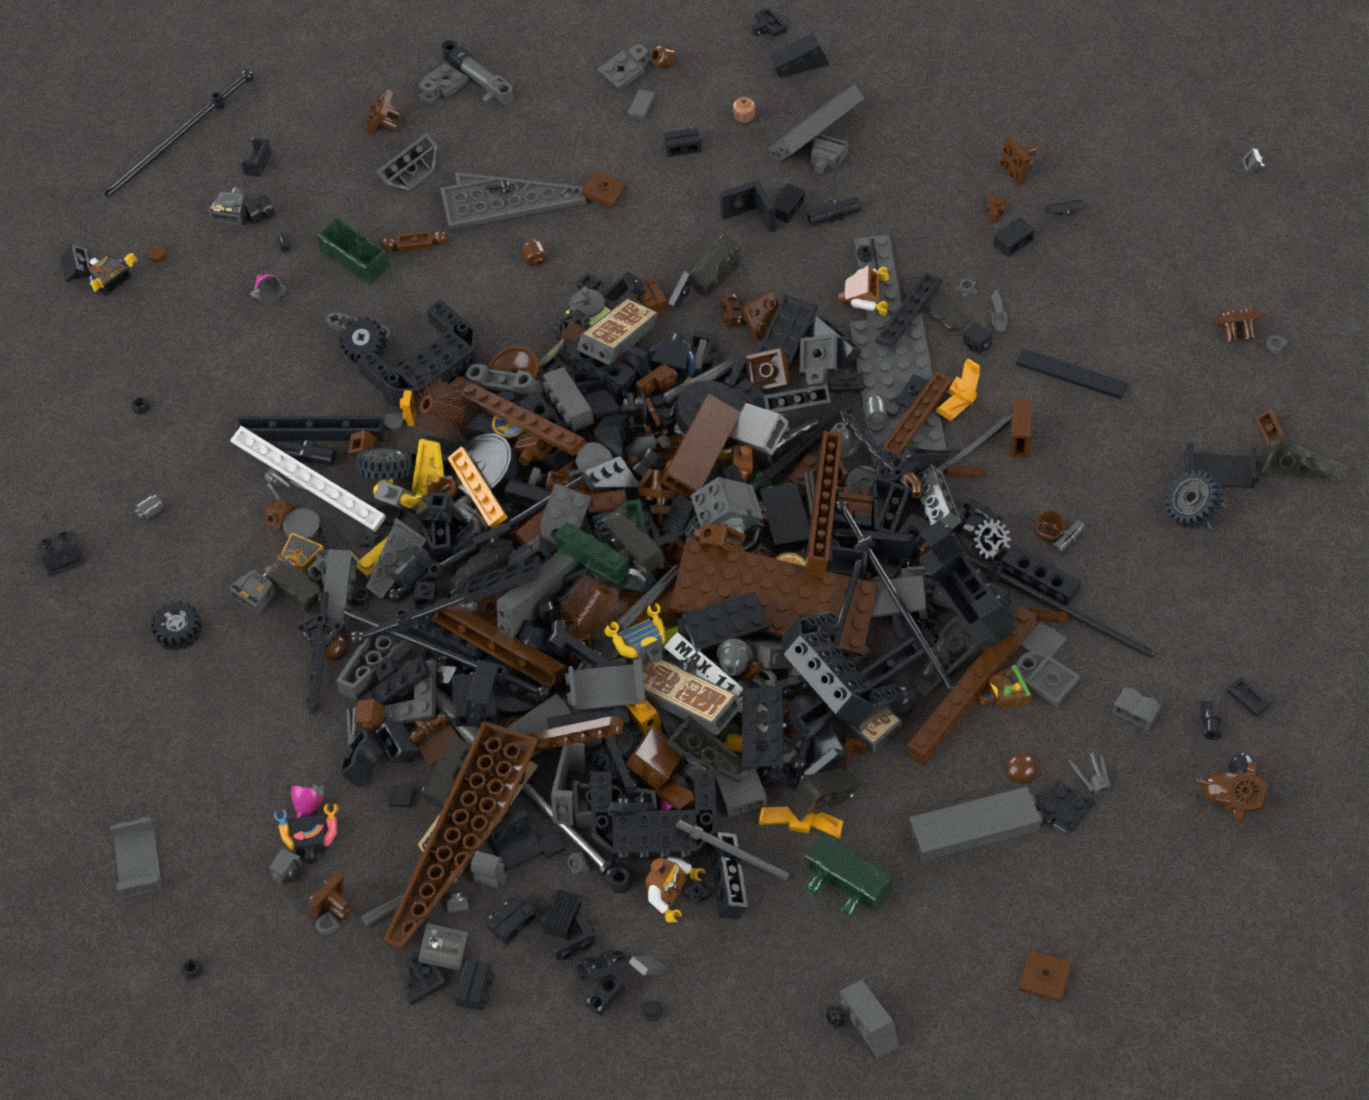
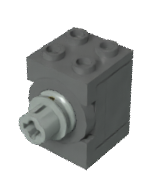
(727, 504)

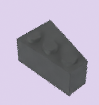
(869, 1018)

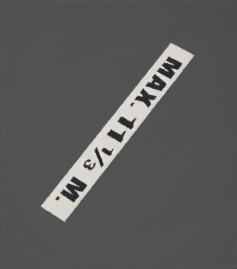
(708, 670)

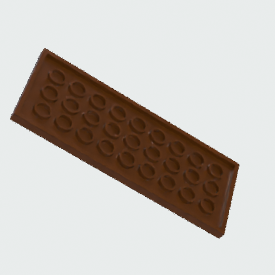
(784, 591)

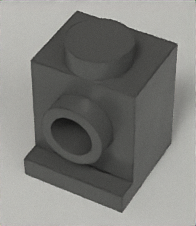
(285, 866)

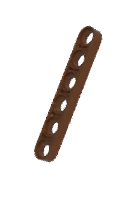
(578, 733)

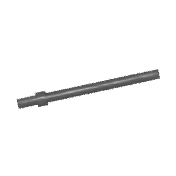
(697, 832)

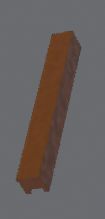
(500, 645)

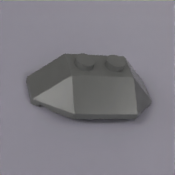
(410, 165)

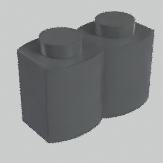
(1136, 708)
(488, 870)

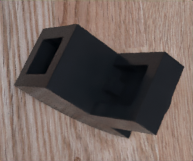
(444, 670)

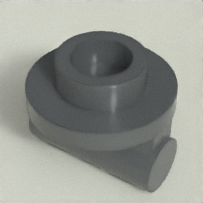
(578, 863)
(457, 902)

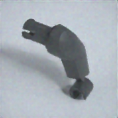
(639, 445)

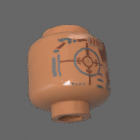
(744, 110)

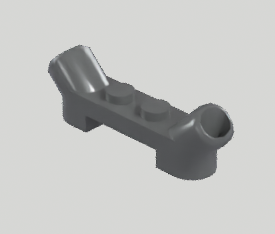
(519, 382)

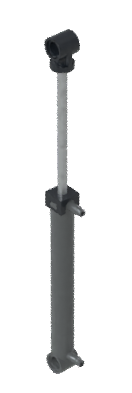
(609, 870)

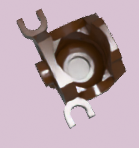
(1236, 791)

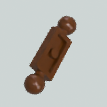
(414, 241)

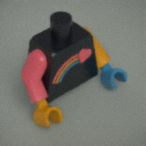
(309, 834)

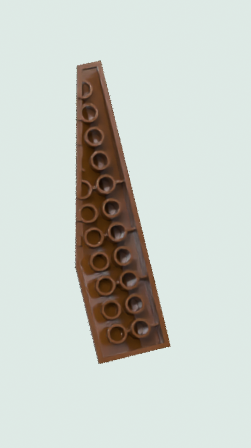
(467, 819)

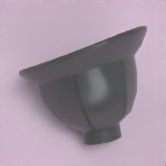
(849, 444)
(734, 656)

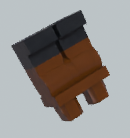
(859, 507)

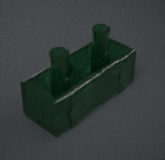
(353, 251)
(849, 874)

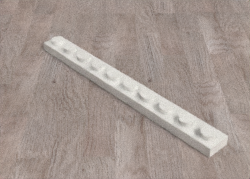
(308, 479)

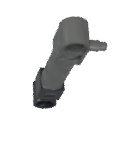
(462, 61)

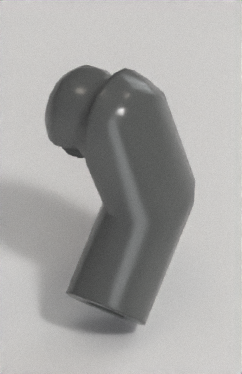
(470, 606)

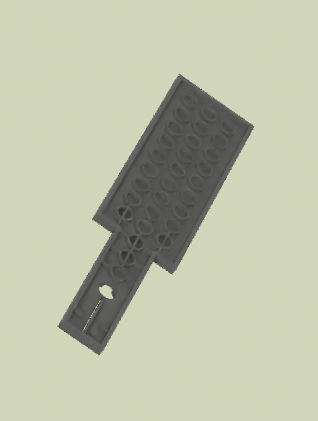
(887, 369)

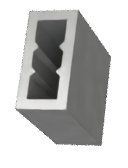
(758, 428)

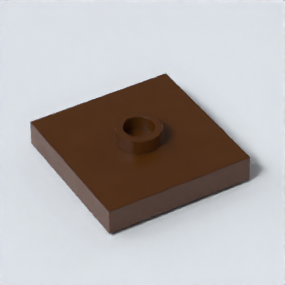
(603, 189)
(1045, 976)

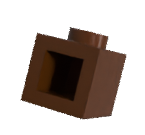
(369, 714)

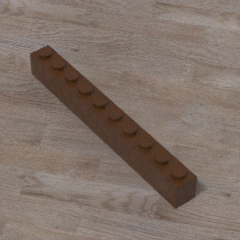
(823, 504)
(968, 689)

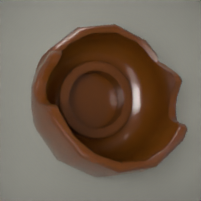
(444, 485)
(1050, 520)
(337, 648)
(1021, 768)

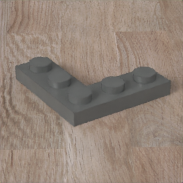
(423, 704)

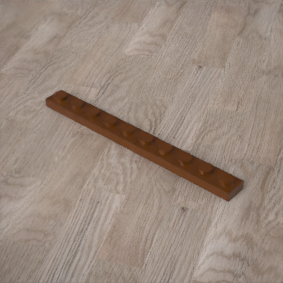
(519, 417)

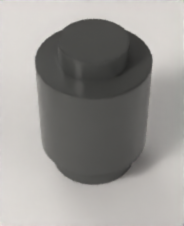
(875, 410)
(148, 507)

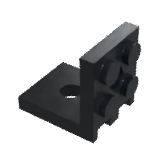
(750, 197)

